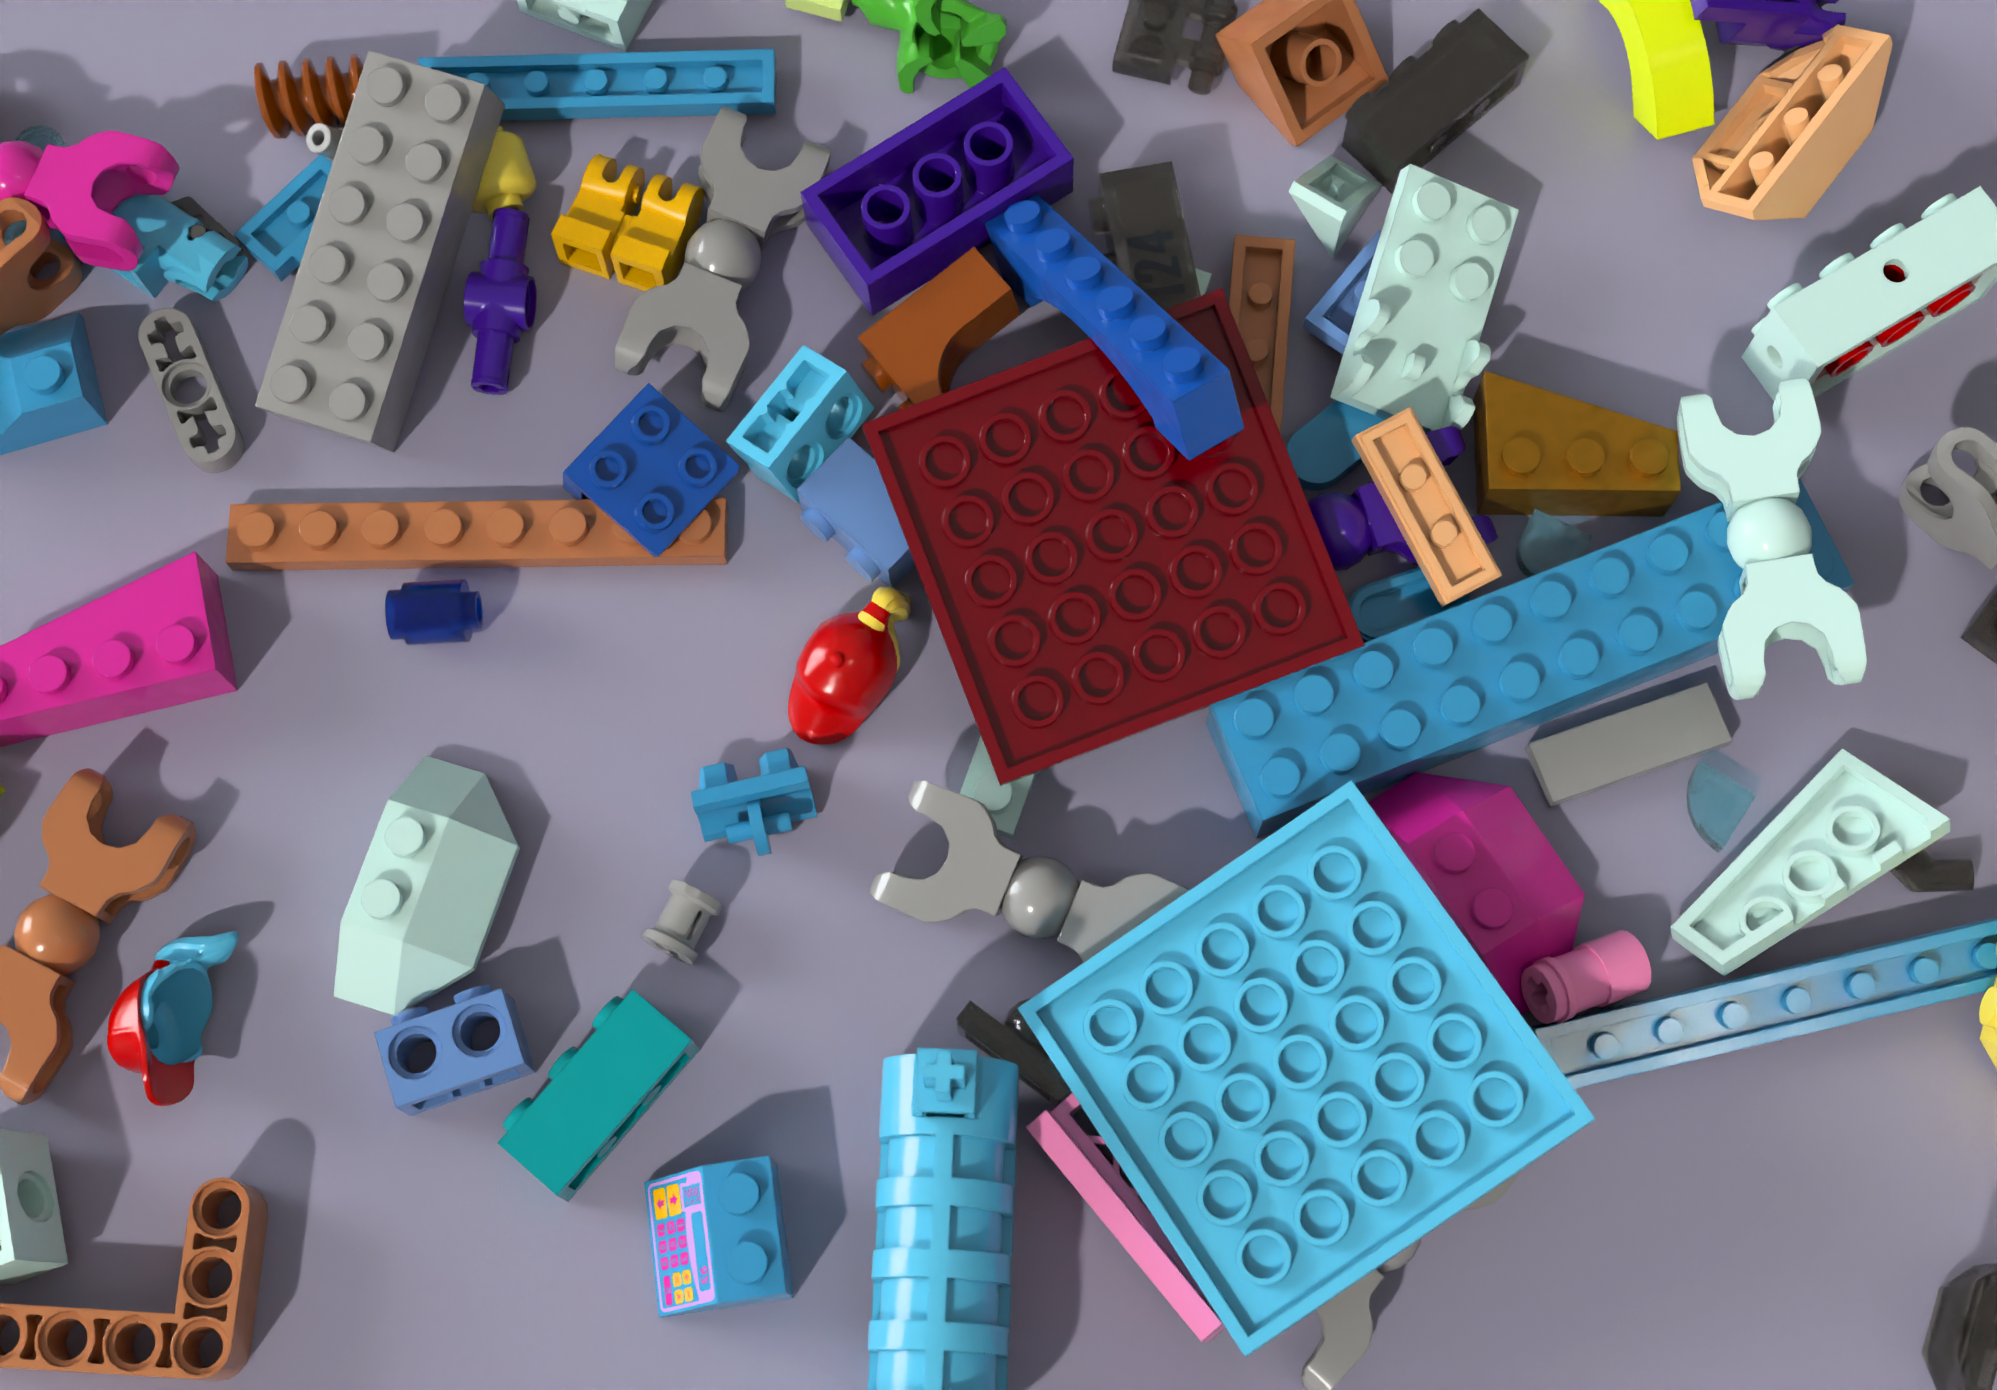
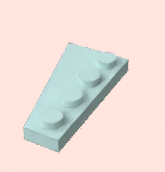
(1812, 856)

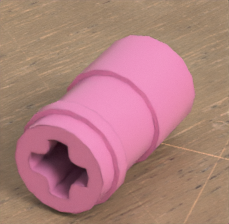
(1586, 978)

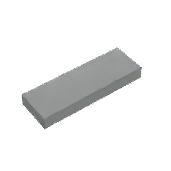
(1628, 744)

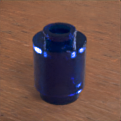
(433, 612)

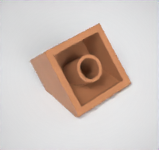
(1302, 62)

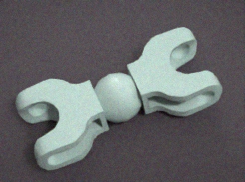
(1770, 539)

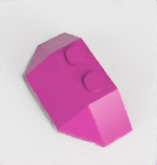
(1486, 870)

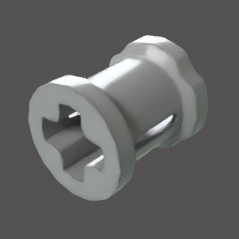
(682, 921)

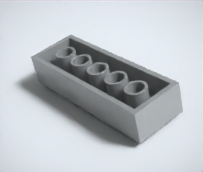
(381, 251)

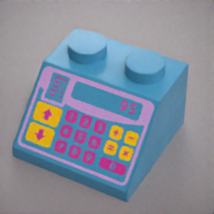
(718, 1237)

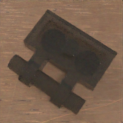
(1154, 40)

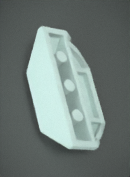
(425, 889)

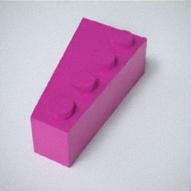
(119, 655)

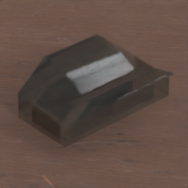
(1963, 1332)

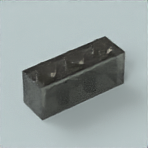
(1433, 98)

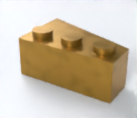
(1567, 455)

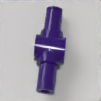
(500, 301)

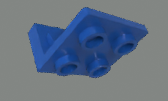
(651, 471)

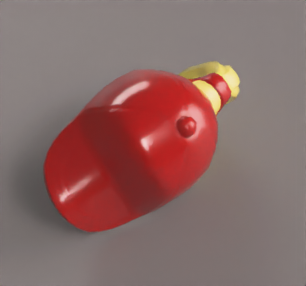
(847, 669)

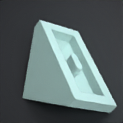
(1333, 200)

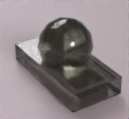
(1014, 1043)

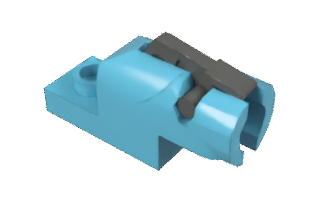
(181, 247)

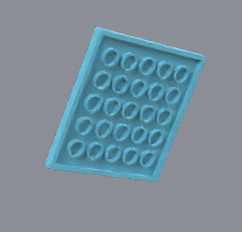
(1303, 1067)

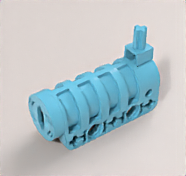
(944, 1222)

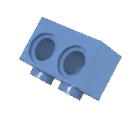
(457, 1067)

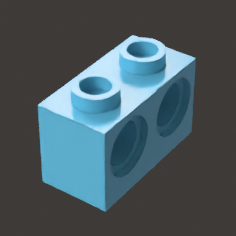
(800, 421)

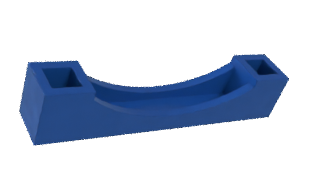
(1162, 362)

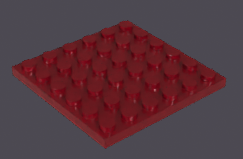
(1096, 566)

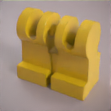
(605, 236)

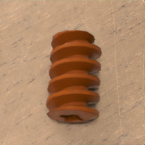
(307, 98)

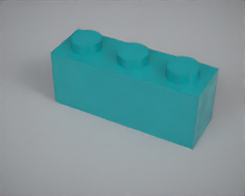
(597, 1094)

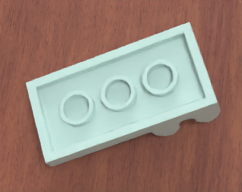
(1426, 302)

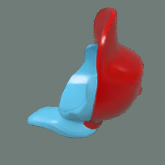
(164, 1013)

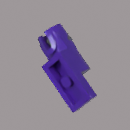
(1769, 23)

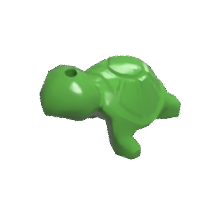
(939, 37)

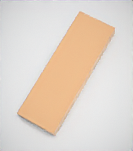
(1426, 507)

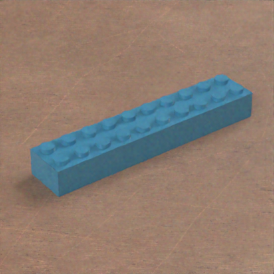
(1489, 667)

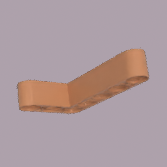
(177, 1334)

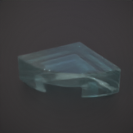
(1715, 805)

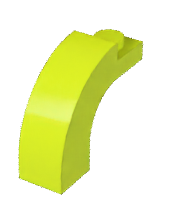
(1666, 65)

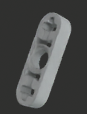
(211, 405)

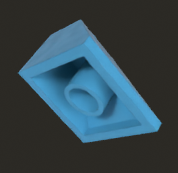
(47, 384)

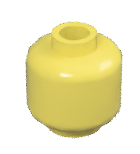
(506, 176)

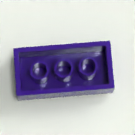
(930, 188)

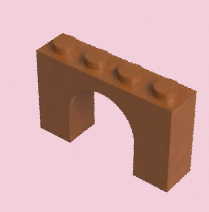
(936, 329)

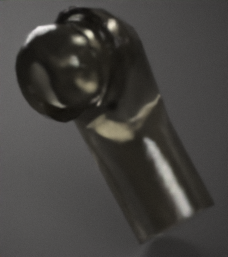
(1926, 874)

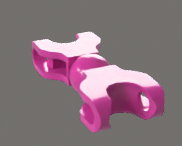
(83, 187)

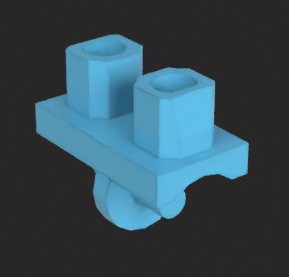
(753, 805)

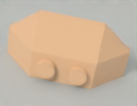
(1795, 127)

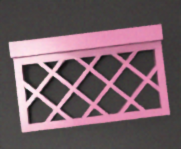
(1123, 1213)

